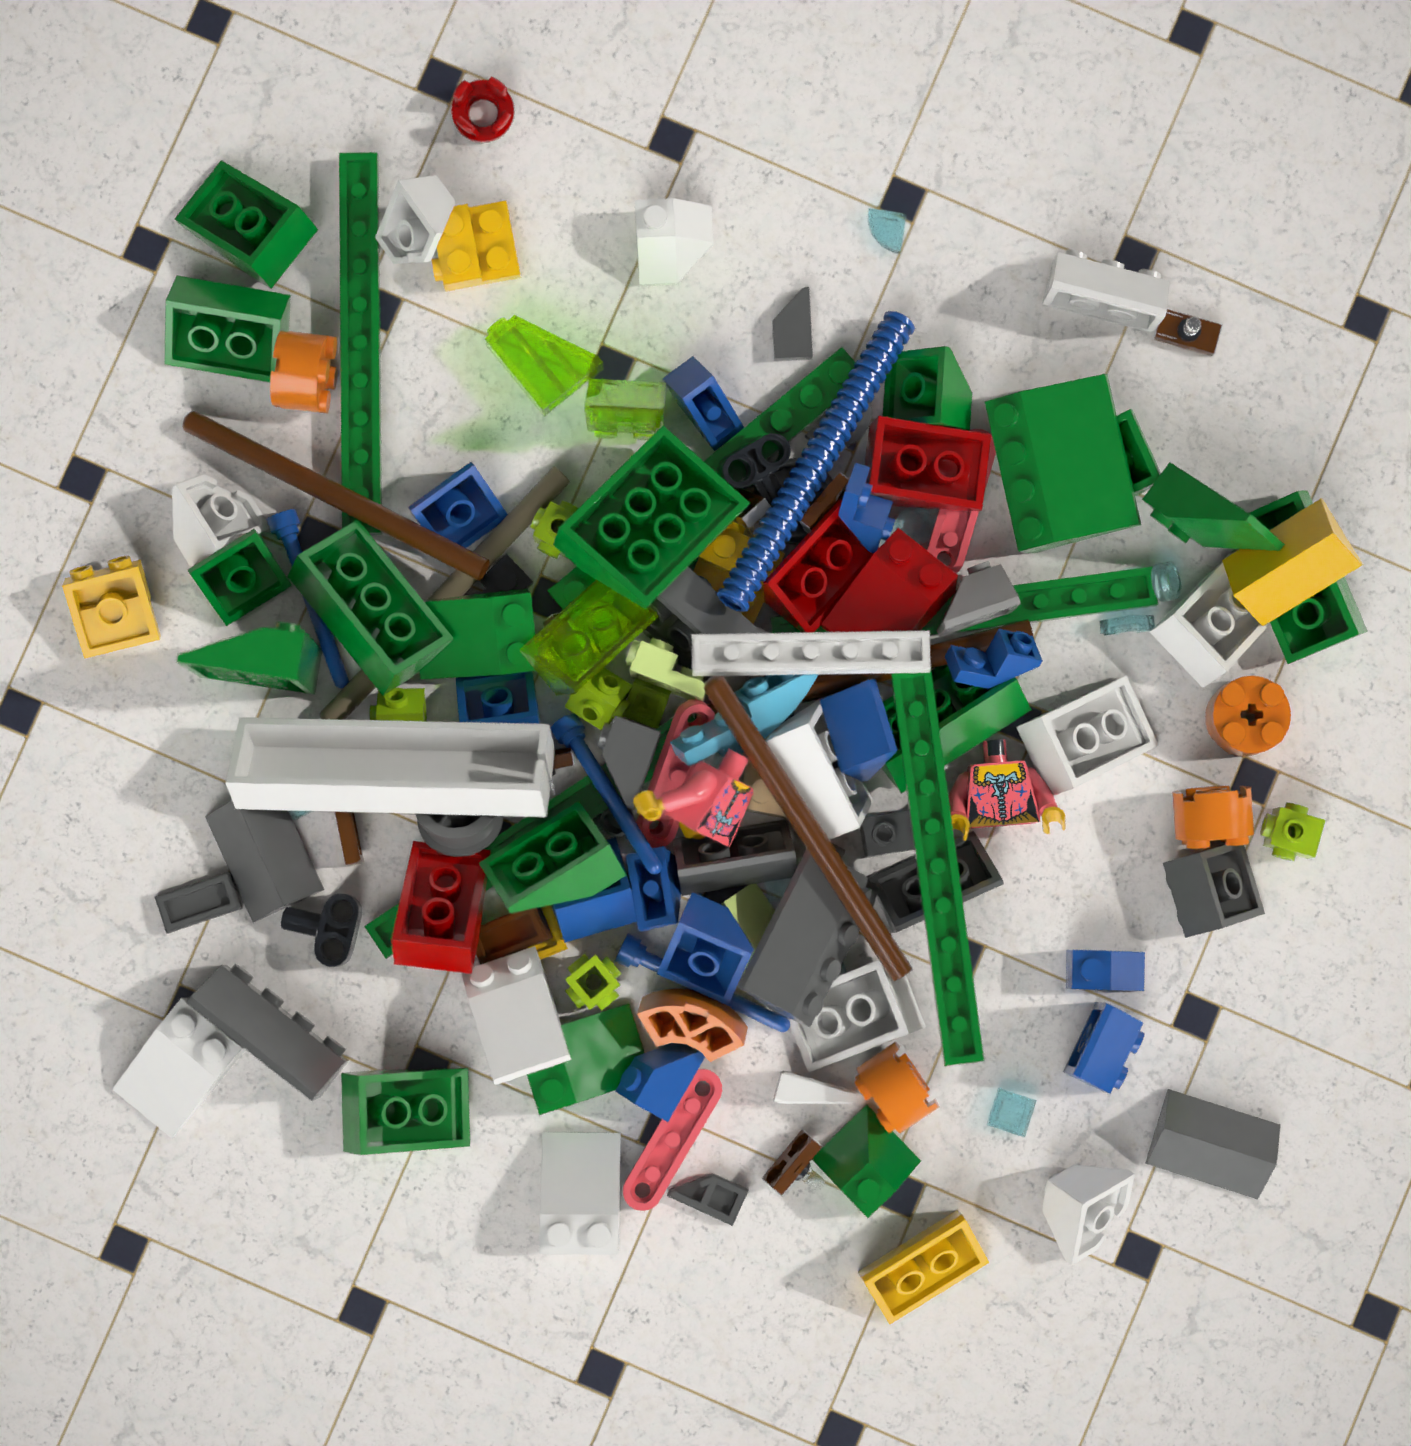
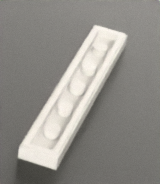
(811, 653)

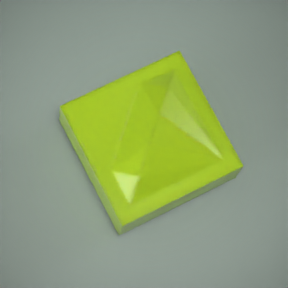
(647, 703)

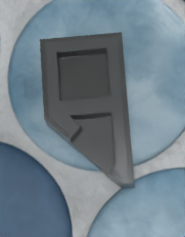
(793, 329)
(712, 1196)

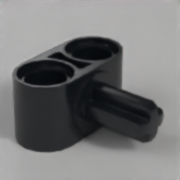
(758, 470)
(326, 927)

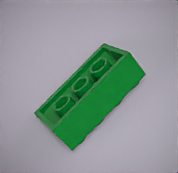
(369, 606)
(1323, 618)
(964, 717)

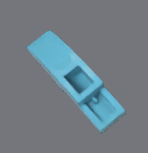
(766, 701)

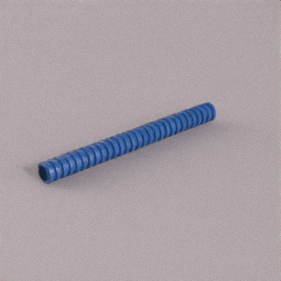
(816, 461)

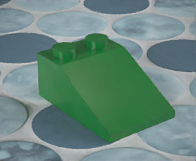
(247, 223)
(1203, 515)
(485, 634)
(553, 863)
(599, 1054)
(405, 1110)

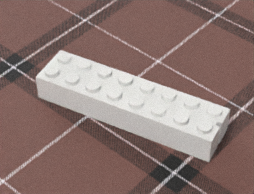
(391, 766)

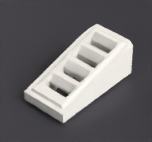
(802, 1089)

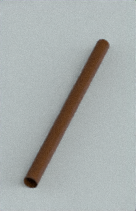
(336, 495)
(830, 684)
(807, 827)

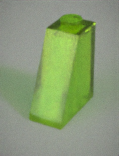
(540, 361)

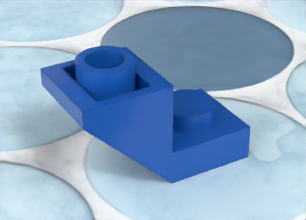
(865, 513)
(1004, 659)

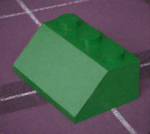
(223, 328)

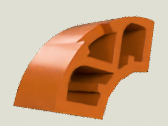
(692, 1020)

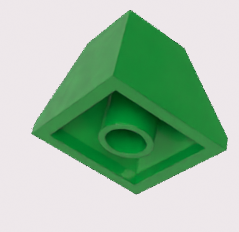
(928, 389)
(866, 1161)

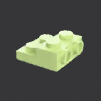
(657, 666)

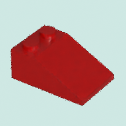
(927, 464)
(894, 590)
(440, 910)

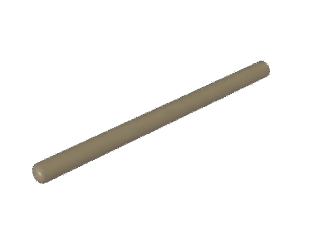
(459, 583)

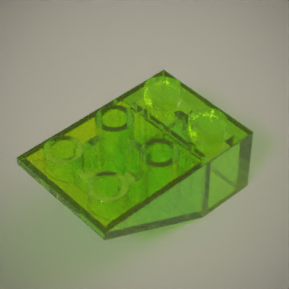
(625, 408)

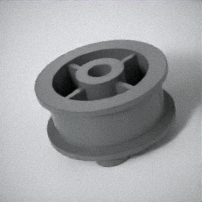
(458, 833)

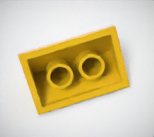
(1311, 560)
(923, 1266)

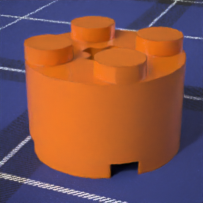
(303, 371)
(1264, 700)
(1213, 815)
(895, 1089)

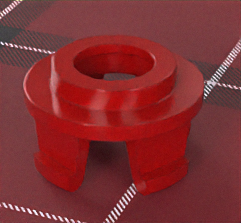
(489, 90)

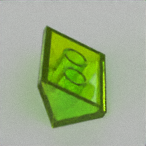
(585, 637)

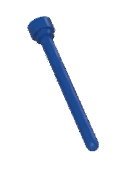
(286, 527)
(570, 732)
(635, 954)

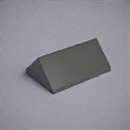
(755, 856)
(264, 858)
(900, 887)
(1214, 1144)

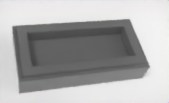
(198, 902)

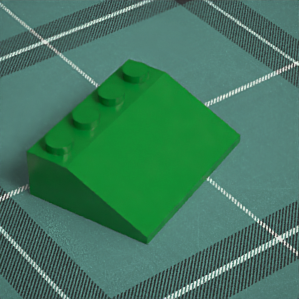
(1062, 463)
(650, 519)
(263, 658)

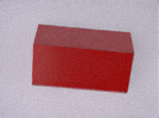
(816, 573)

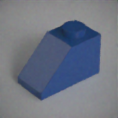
(703, 402)
(655, 895)
(1105, 970)
(660, 1078)

